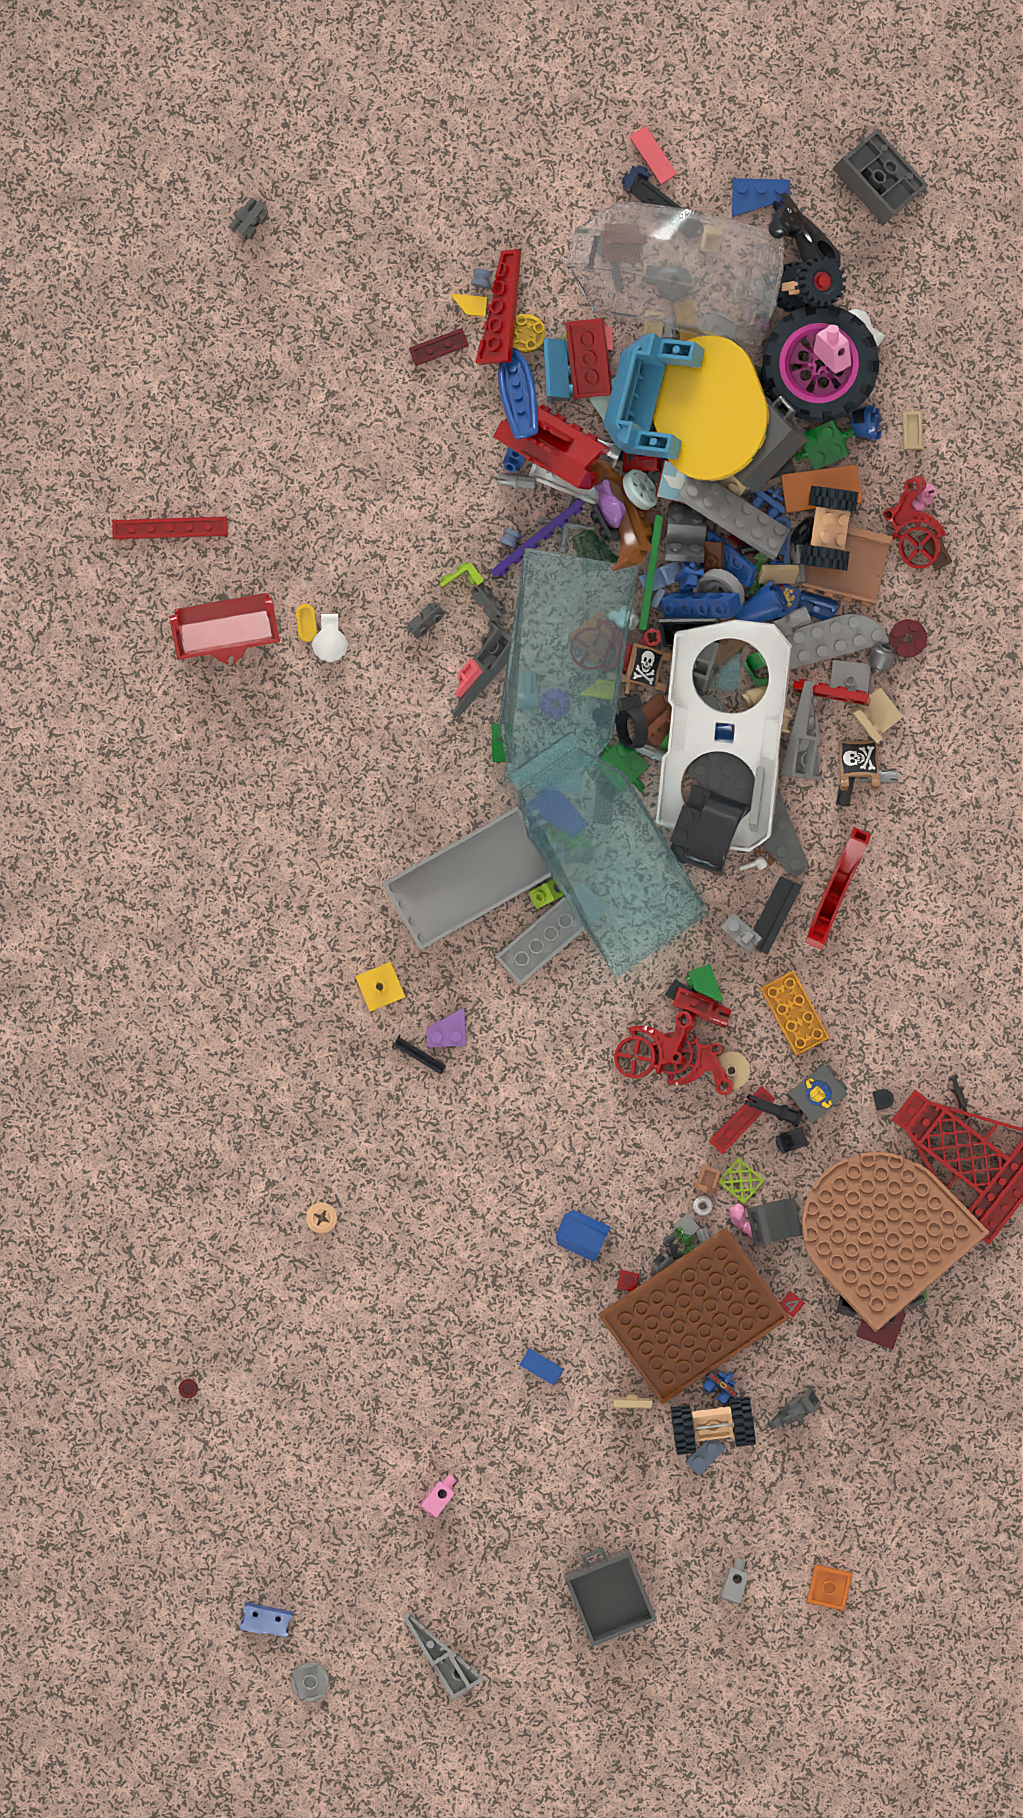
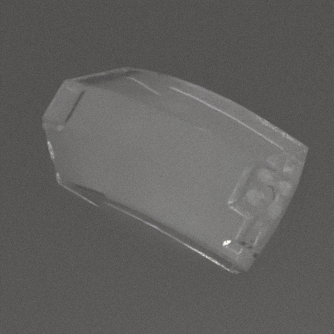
(679, 270)

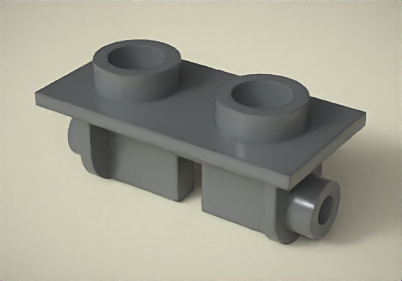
(494, 608)
(419, 626)

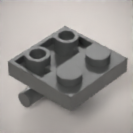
(249, 219)

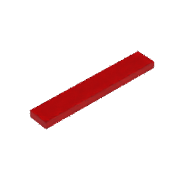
(169, 528)

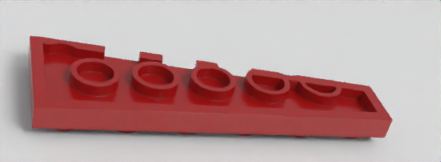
(500, 325)

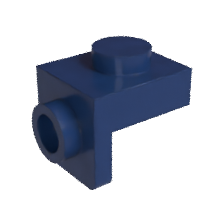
(629, 179)

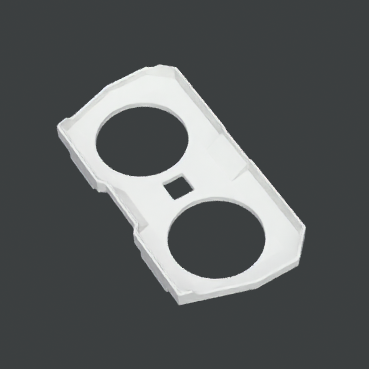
(756, 729)

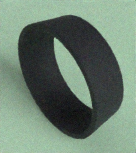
(640, 726)

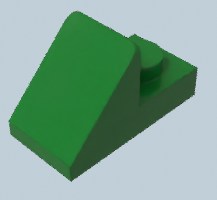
(498, 753)

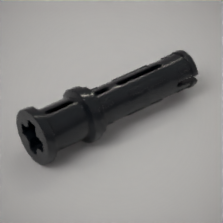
(781, 1112)

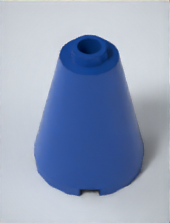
(764, 605)

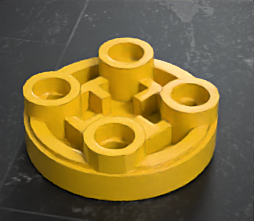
(528, 333)

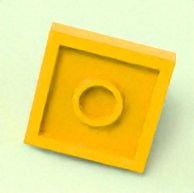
(380, 986)

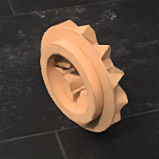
(312, 1220)

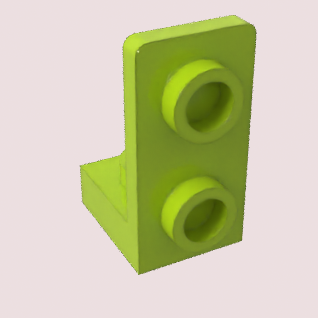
(473, 575)

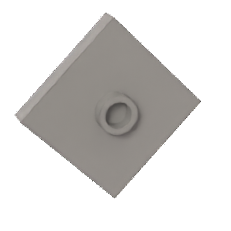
(850, 675)

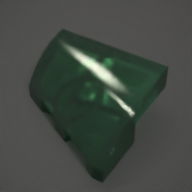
(589, 546)

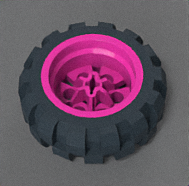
(784, 348)

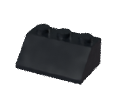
(671, 625)

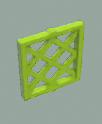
(731, 1181)

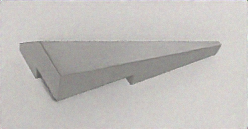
(802, 754)
(451, 1669)

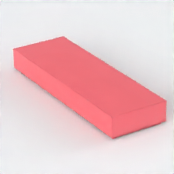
(653, 155)

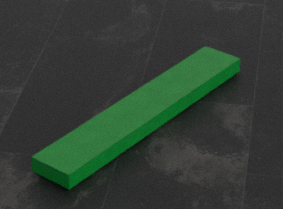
(650, 573)

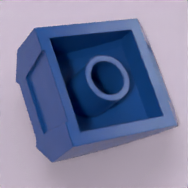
(581, 1234)

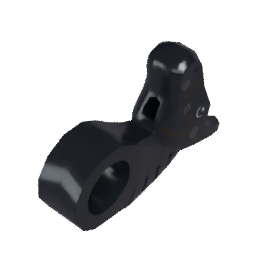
(790, 222)

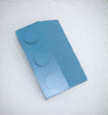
(557, 370)

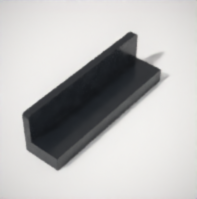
(776, 912)

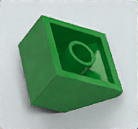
(704, 982)

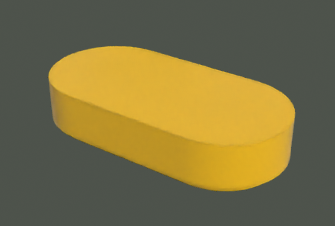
(306, 622)

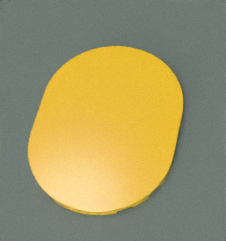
(713, 411)

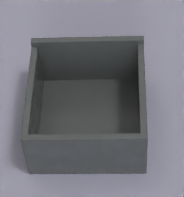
(780, 444)
(609, 1595)

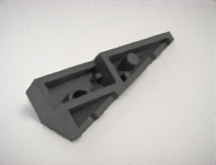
(491, 660)

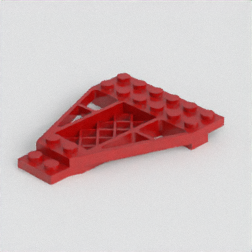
(1005, 1188)

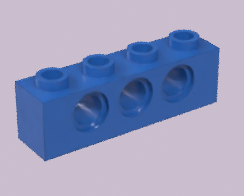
(701, 605)

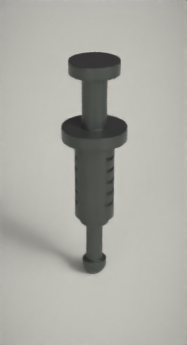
(959, 1093)

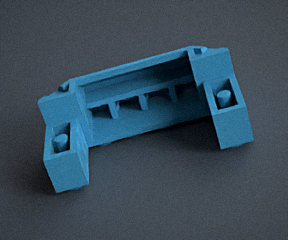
(637, 392)

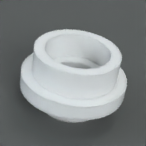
(707, 1210)

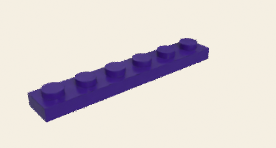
(544, 533)

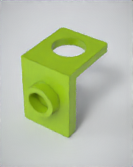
(544, 894)

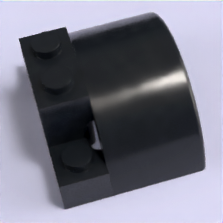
(706, 831)

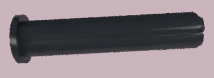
(419, 1055)

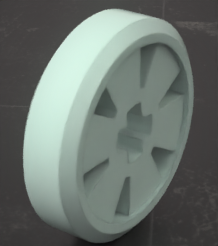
(640, 489)

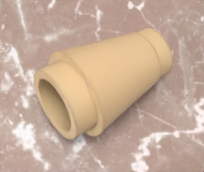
(753, 696)

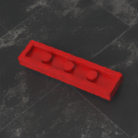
(840, 693)
(739, 1123)

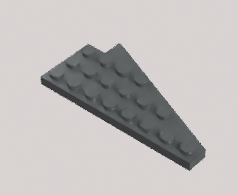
(734, 779)

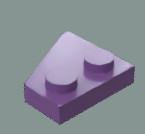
(448, 1031)

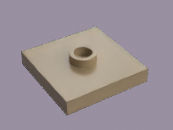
(632, 1401)

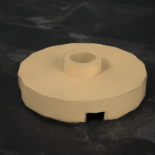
(741, 1067)

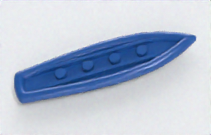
(518, 396)

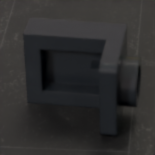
(791, 1140)

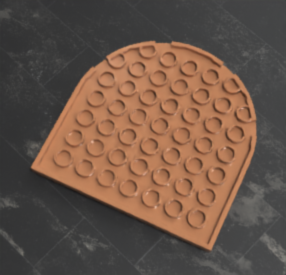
(884, 1232)

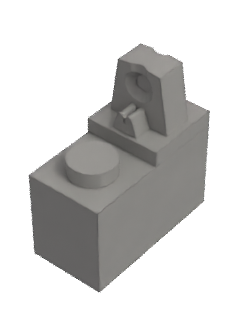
(741, 933)

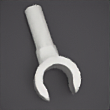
(760, 862)

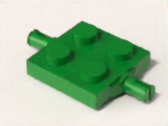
(825, 444)
(627, 761)

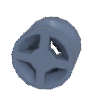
(481, 278)
(510, 538)

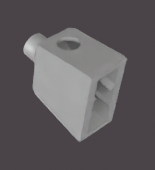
(731, 1591)

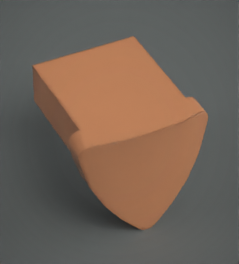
(707, 1179)

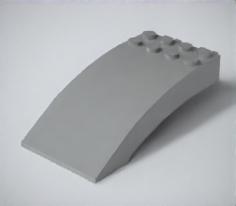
(467, 879)

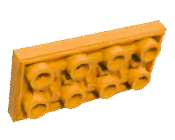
(794, 1013)

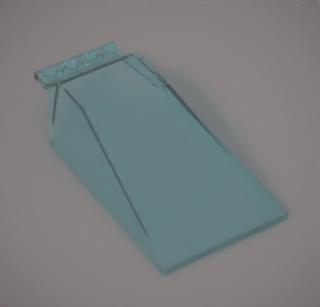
(564, 654)
(604, 853)

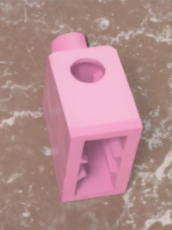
(833, 349)
(432, 1503)

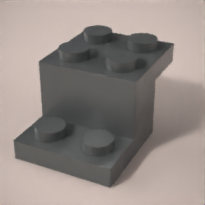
(685, 534)
(703, 667)

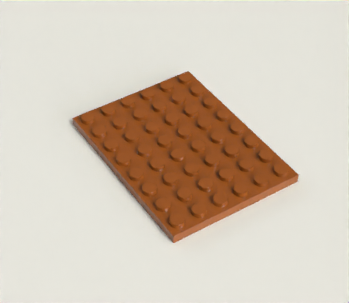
(693, 1315)

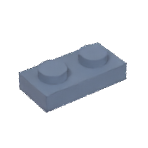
(705, 1455)

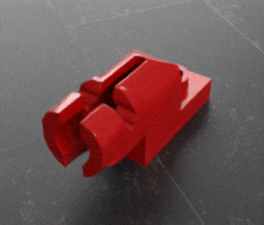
(701, 1007)

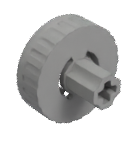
(721, 582)

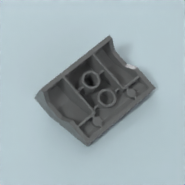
(880, 176)

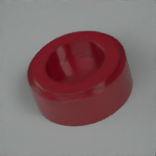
(188, 1388)

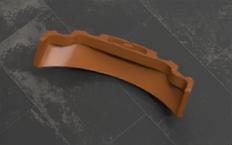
(635, 525)

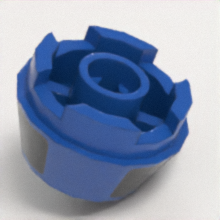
(866, 423)

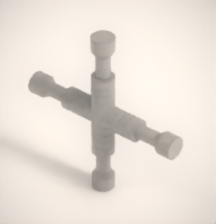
(570, 525)

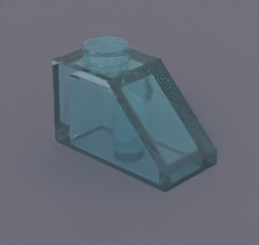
(727, 677)

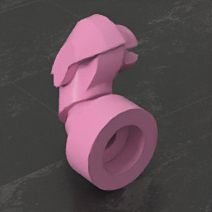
(924, 498)
(737, 1217)

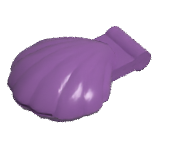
(609, 506)

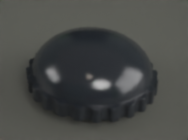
(803, 531)

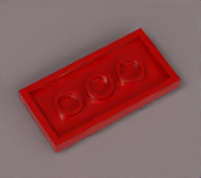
(588, 358)

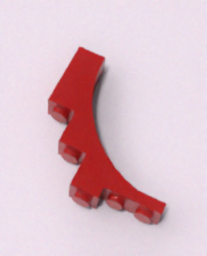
(836, 888)

